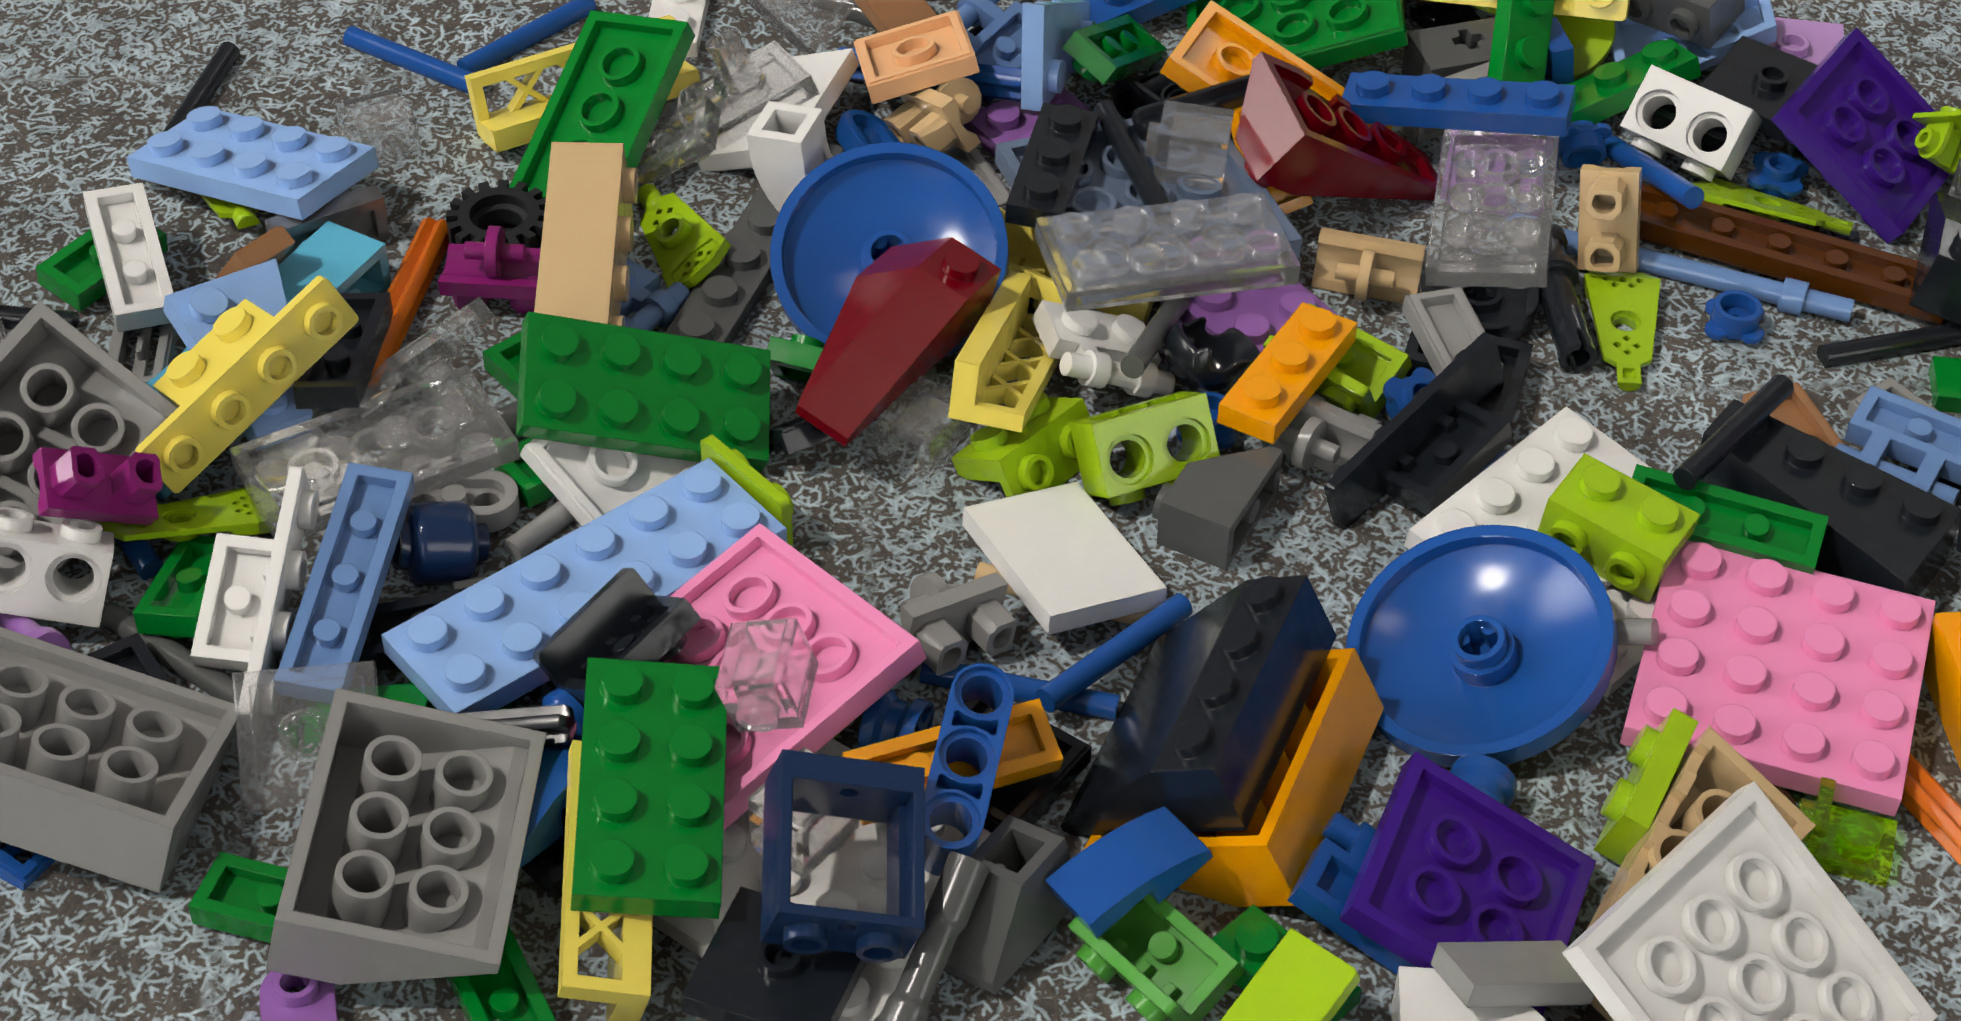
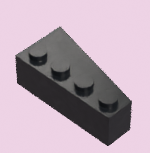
(1876, 523)

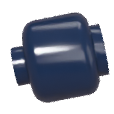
(440, 543)

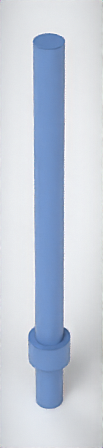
(1790, 296)

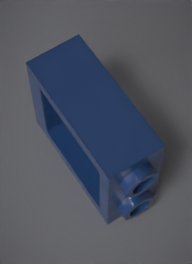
(852, 791)

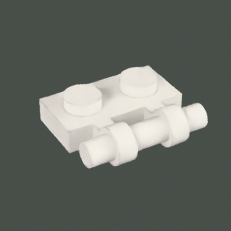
(1094, 346)

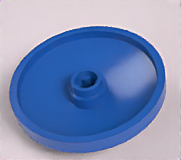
(863, 206)
(1485, 644)

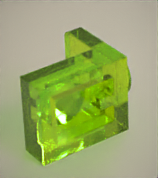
(1848, 840)

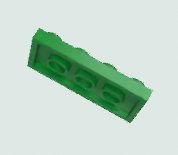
(609, 89)
(641, 390)
(650, 790)

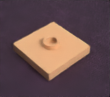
(916, 56)

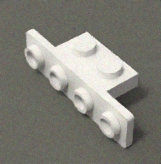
(251, 585)

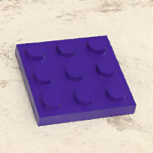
(1861, 134)
(1461, 871)

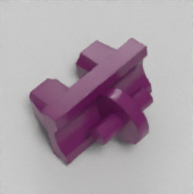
(491, 271)
(98, 485)

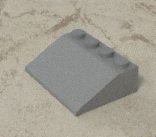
(62, 395)
(103, 760)
(406, 845)

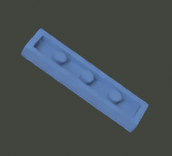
(350, 567)

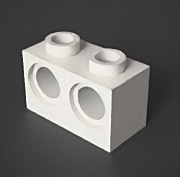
(1695, 114)
(36, 586)

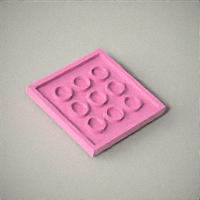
(855, 645)
(1788, 671)

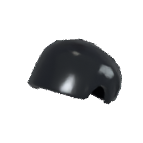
(1208, 360)

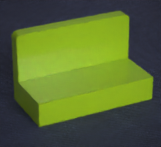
(1296, 984)

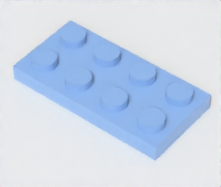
(253, 162)

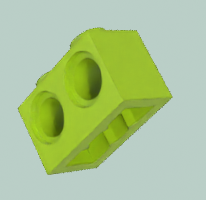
(1144, 434)

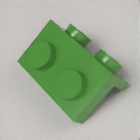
(1163, 958)

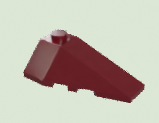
(1321, 145)
(893, 329)

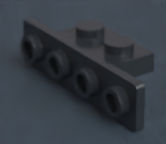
(1430, 443)

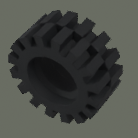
(497, 207)

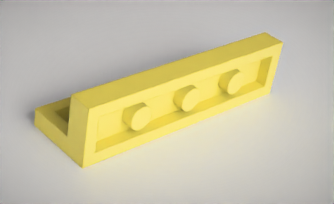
(518, 121)
(994, 357)
(622, 936)

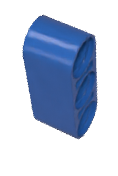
(968, 739)

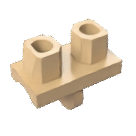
(937, 116)
(1609, 219)
(1367, 265)

